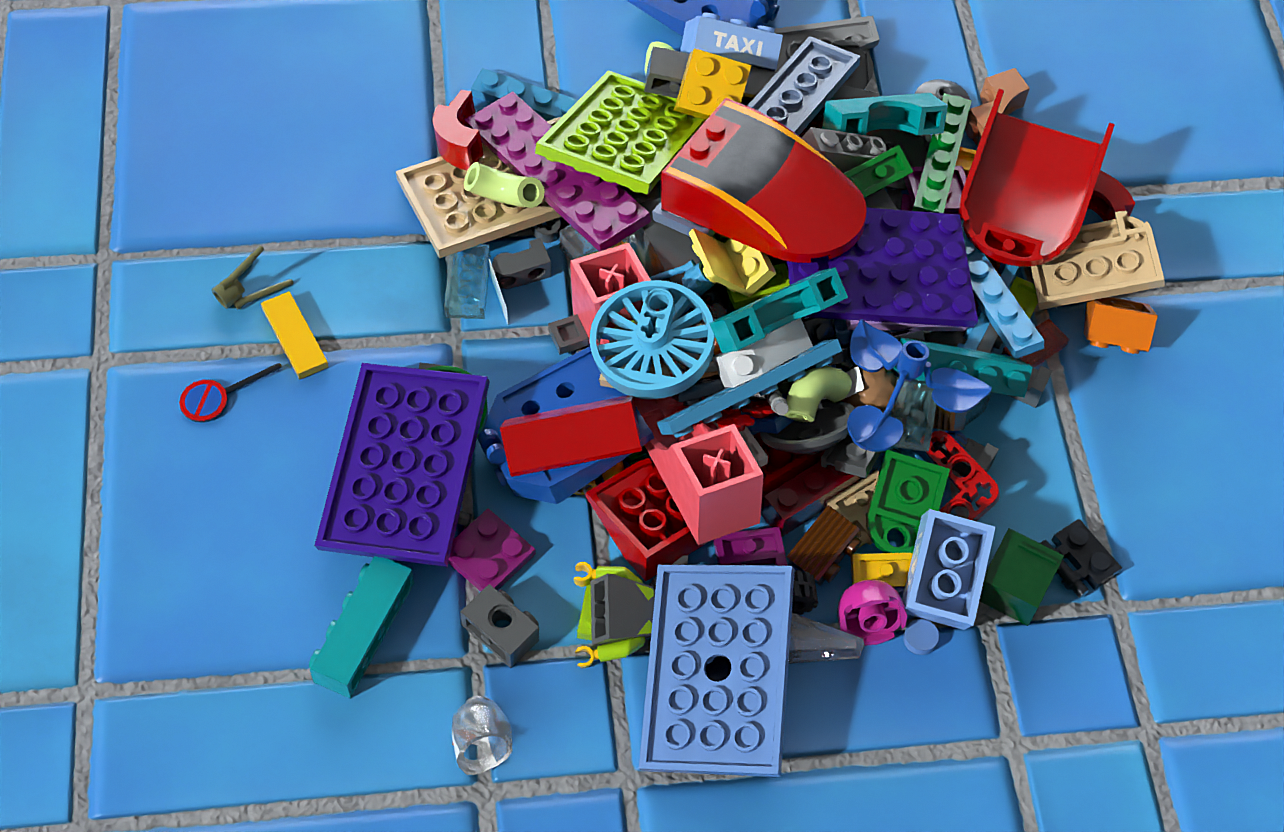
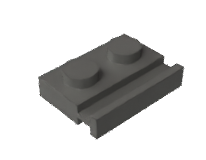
(849, 458)

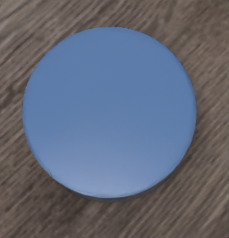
(921, 637)

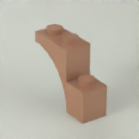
(1013, 98)

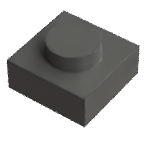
(568, 334)

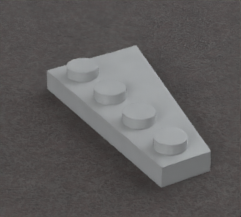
(859, 30)

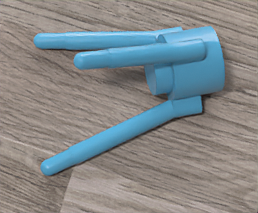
(693, 279)

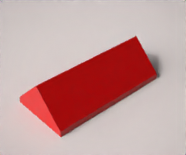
(571, 435)

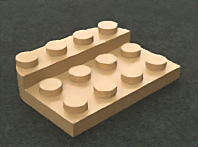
(1101, 263)

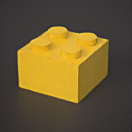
(708, 82)

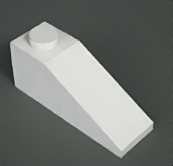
(762, 355)

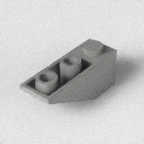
(844, 148)

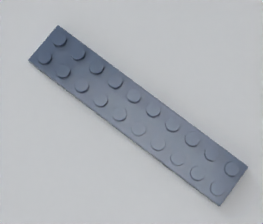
(790, 98)

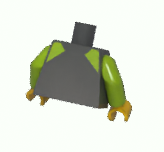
(619, 612)

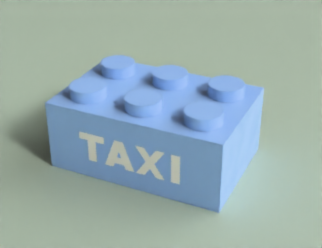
(733, 40)
(947, 569)

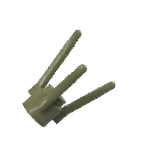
(230, 289)

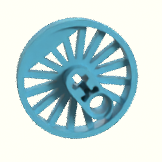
(653, 337)

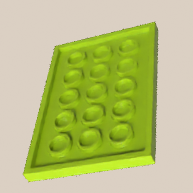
(620, 133)

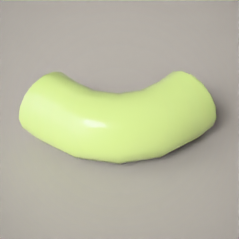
(503, 186)
(812, 388)

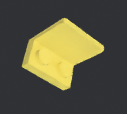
(732, 263)

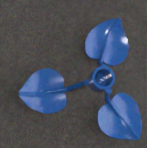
(875, 349)

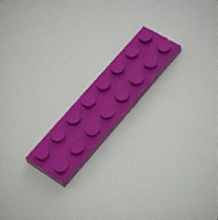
(587, 202)

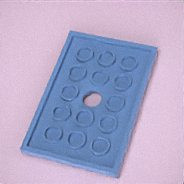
(726, 723)

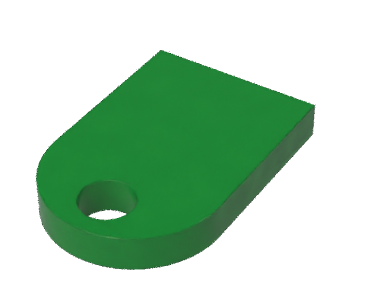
(901, 496)

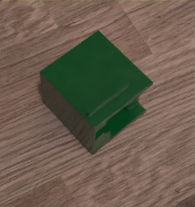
(1019, 576)

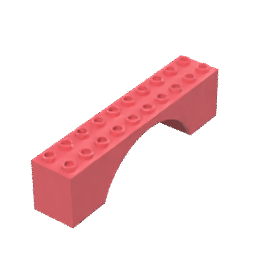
(705, 470)

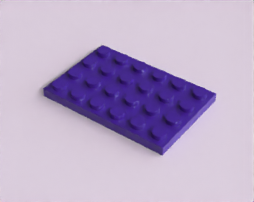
(901, 271)
(403, 464)

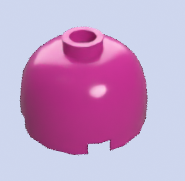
(871, 611)

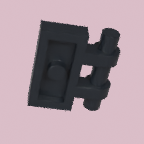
(1086, 555)

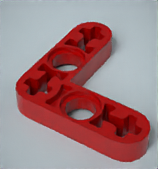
(967, 485)

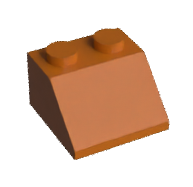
(1119, 324)

